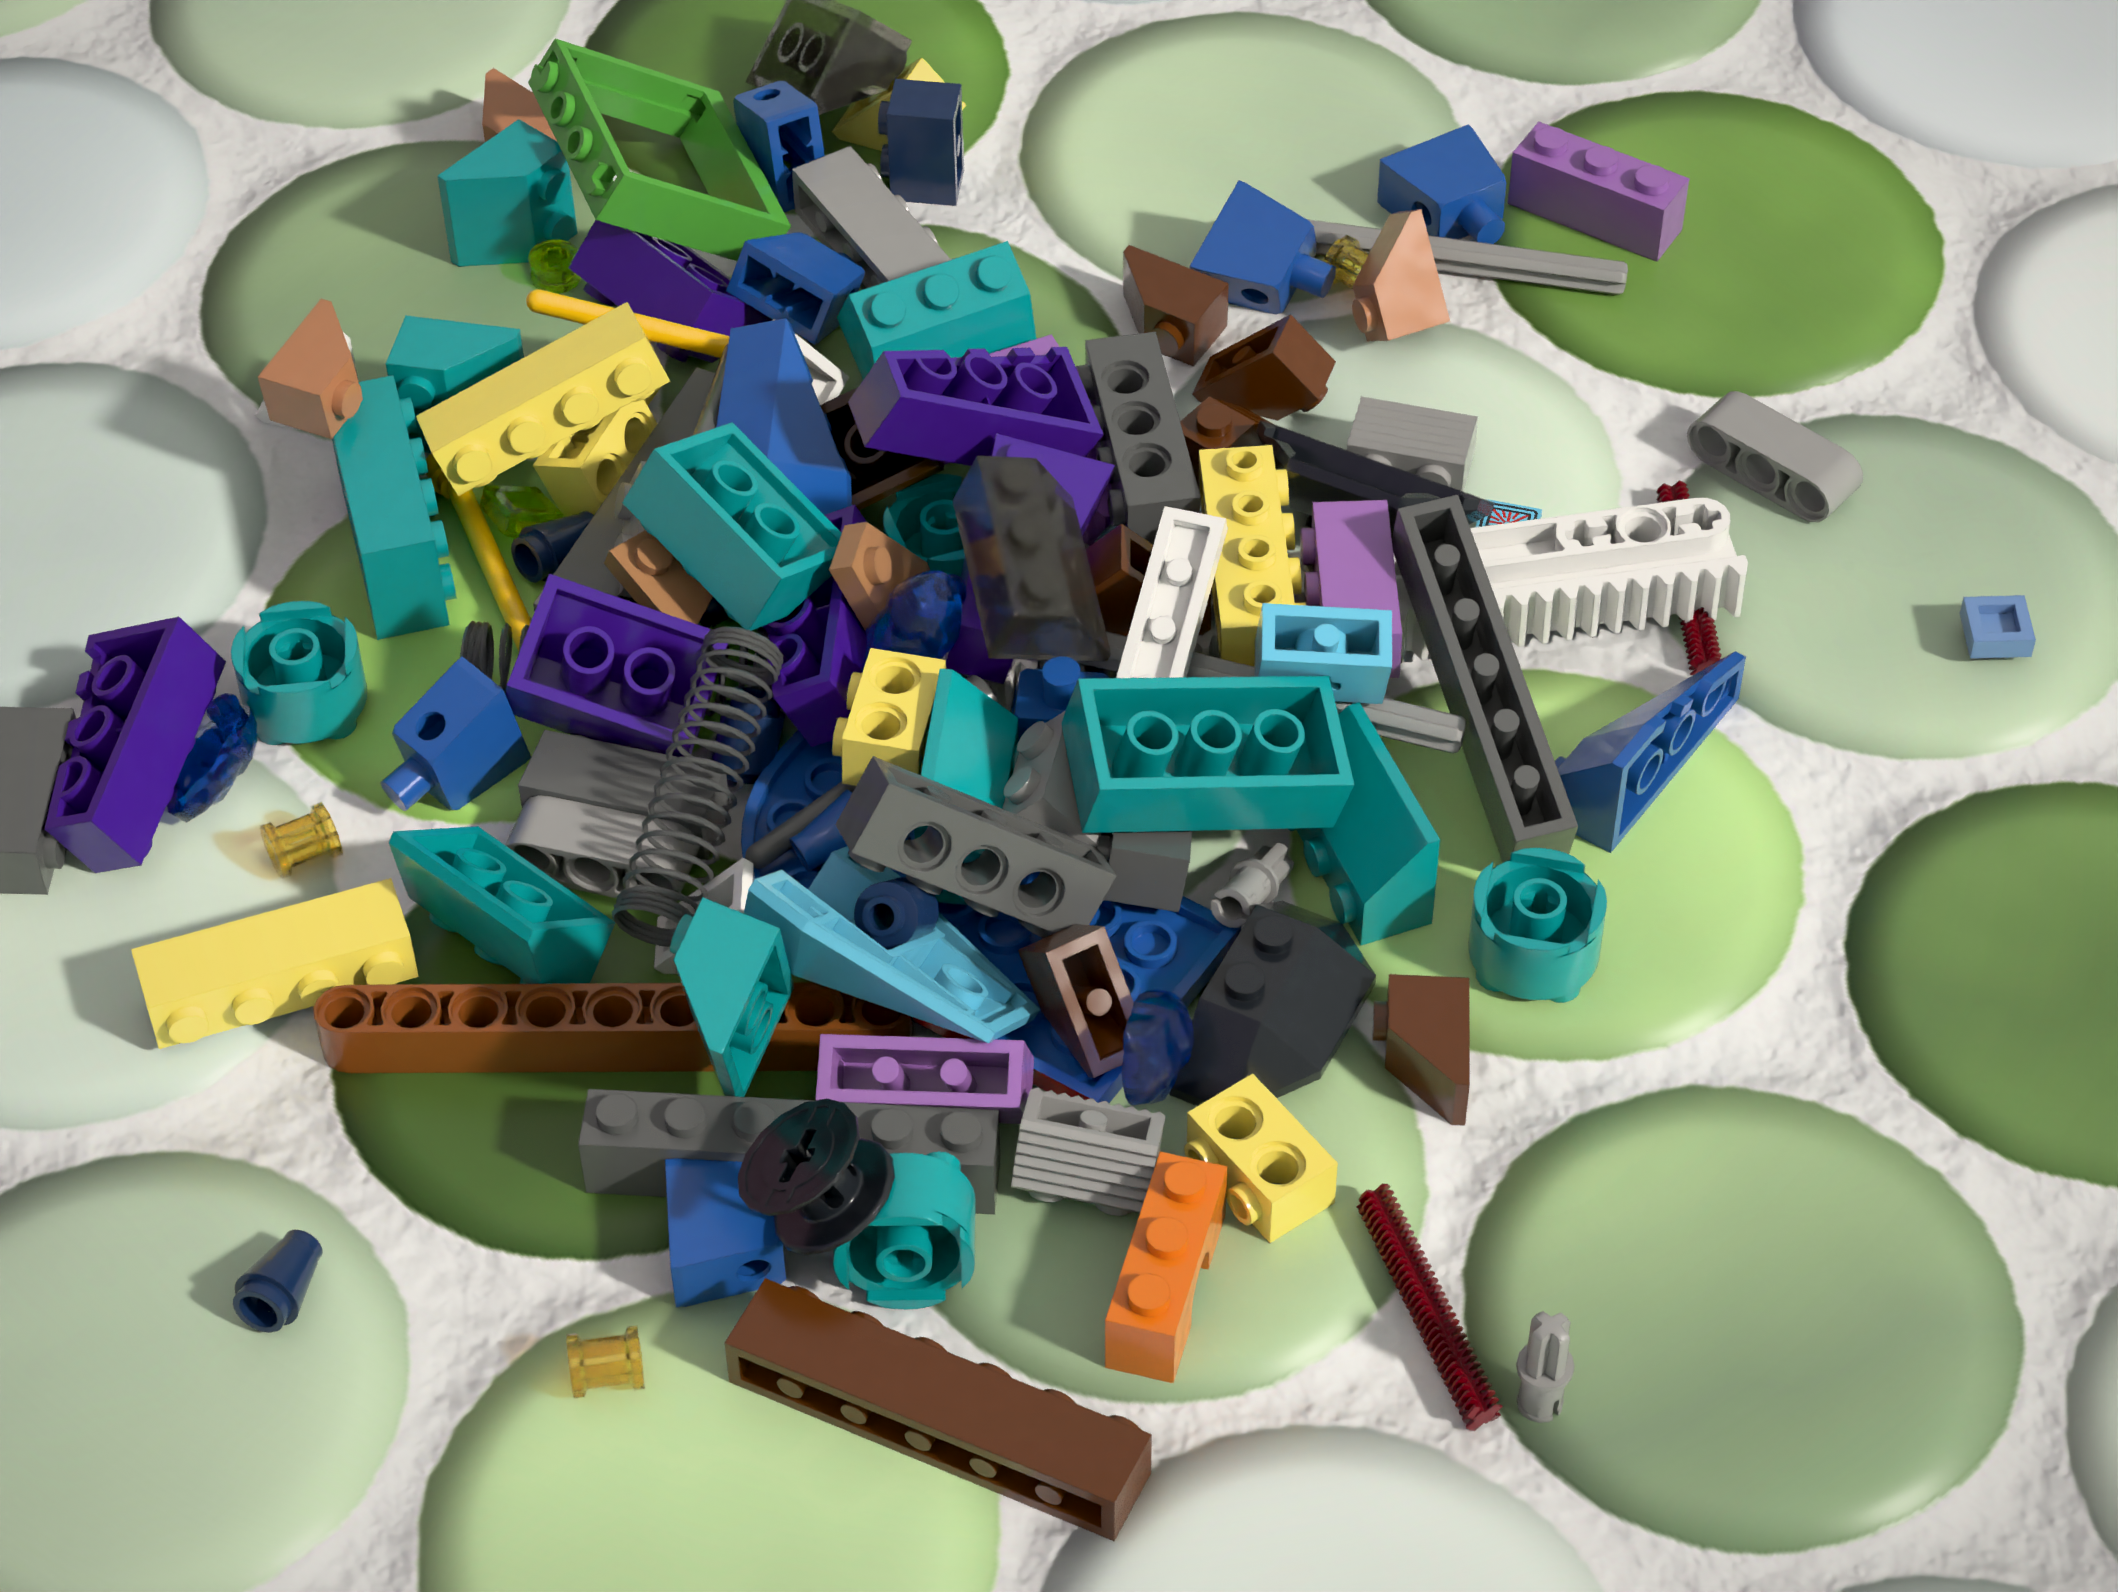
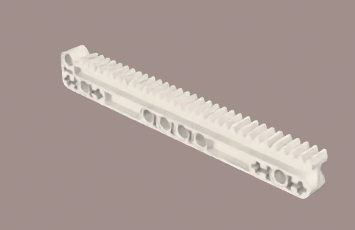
(1572, 575)

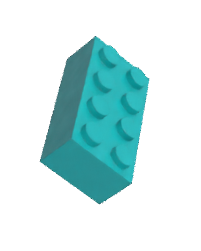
(392, 513)
(1206, 753)

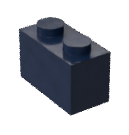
(923, 141)

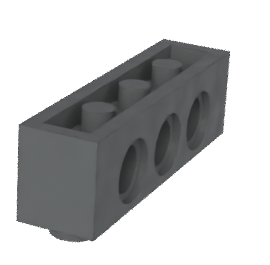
(1139, 430)
(896, 801)

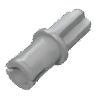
(1250, 884)
(1544, 1367)

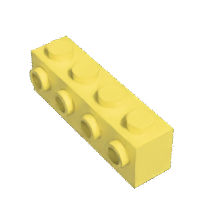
(542, 399)
(1254, 556)
(273, 962)

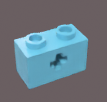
(1334, 642)

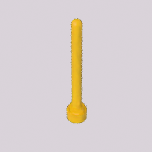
(654, 328)
(485, 550)

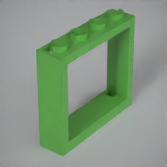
(581, 84)

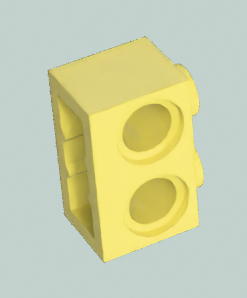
(591, 461)
(888, 713)
(1267, 1150)

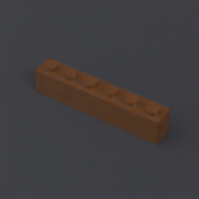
(940, 1408)

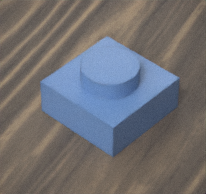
(1997, 626)

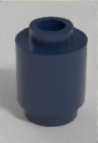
(765, 743)
(895, 912)

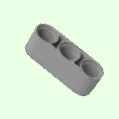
(1775, 456)
(592, 845)

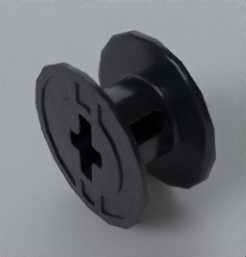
(788, 1185)

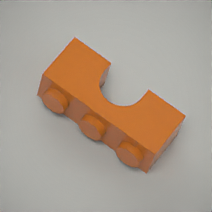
(1161, 1268)

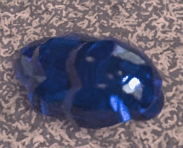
(919, 616)
(218, 757)
(1155, 1046)

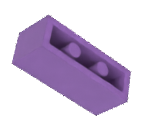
(1598, 191)
(1352, 561)
(927, 1072)

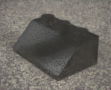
(830, 53)
(1028, 563)

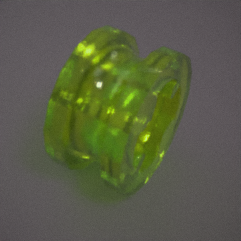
(550, 254)

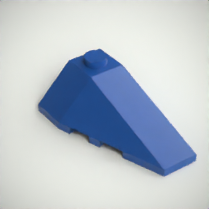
(775, 405)
(1632, 759)

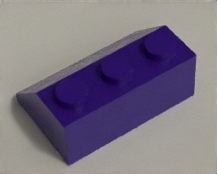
(660, 282)
(607, 668)

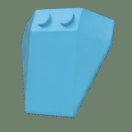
(928, 978)

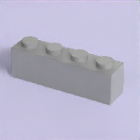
(861, 217)

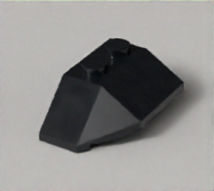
(1334, 474)
(1276, 1004)

